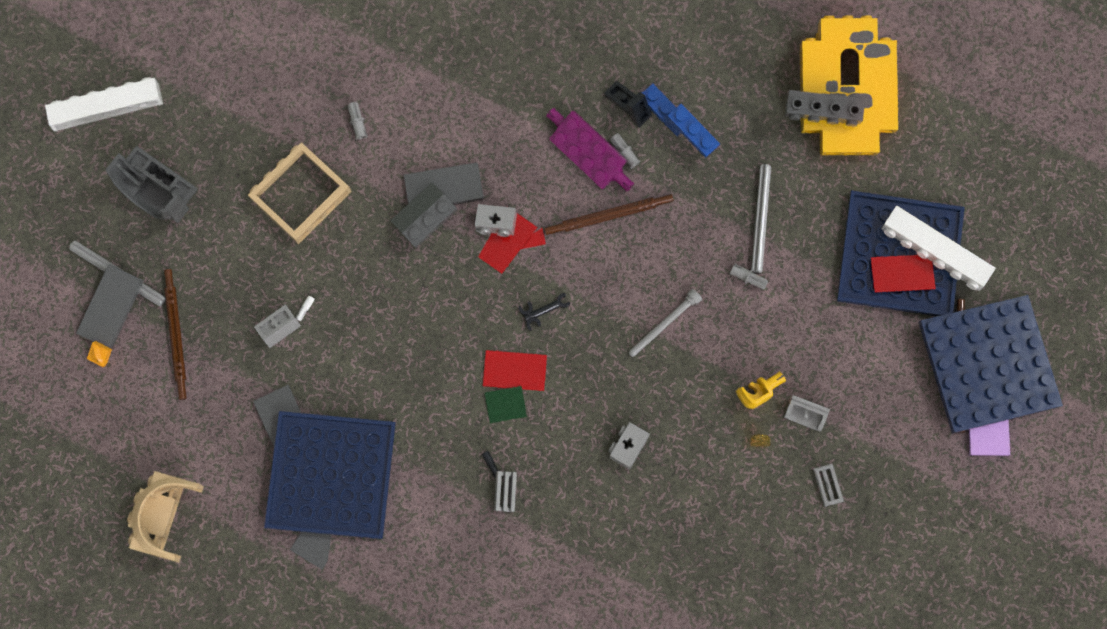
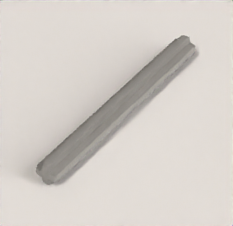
(761, 218)
(102, 264)

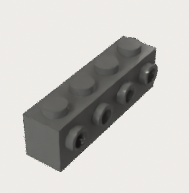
(824, 107)

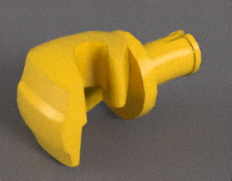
(762, 390)

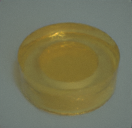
(760, 441)

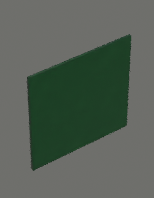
(505, 404)

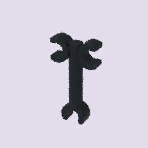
(531, 316)

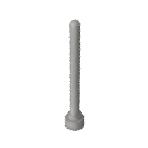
(691, 299)

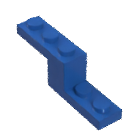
(680, 121)

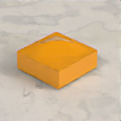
(99, 354)

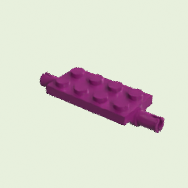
(588, 150)

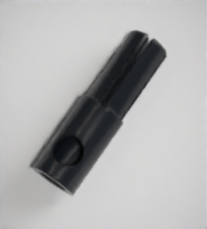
(490, 462)

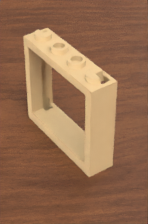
(320, 213)

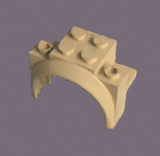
(155, 514)

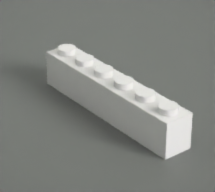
(103, 104)
(938, 248)

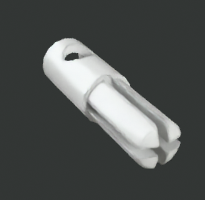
(304, 308)

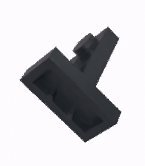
(629, 102)

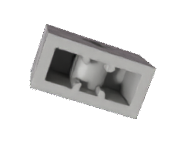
(486, 216)
(637, 437)

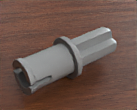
(357, 121)
(625, 150)
(748, 276)

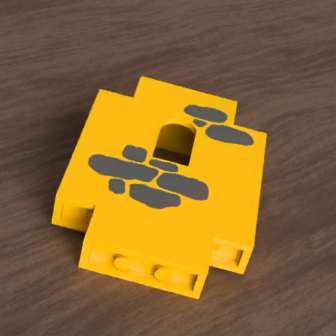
(877, 82)

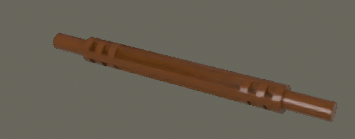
(608, 214)
(175, 334)

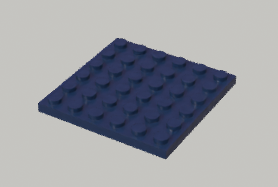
(866, 239)
(990, 364)
(330, 475)

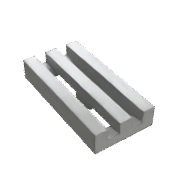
(513, 475)
(827, 503)

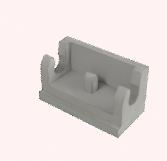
(277, 326)
(807, 413)

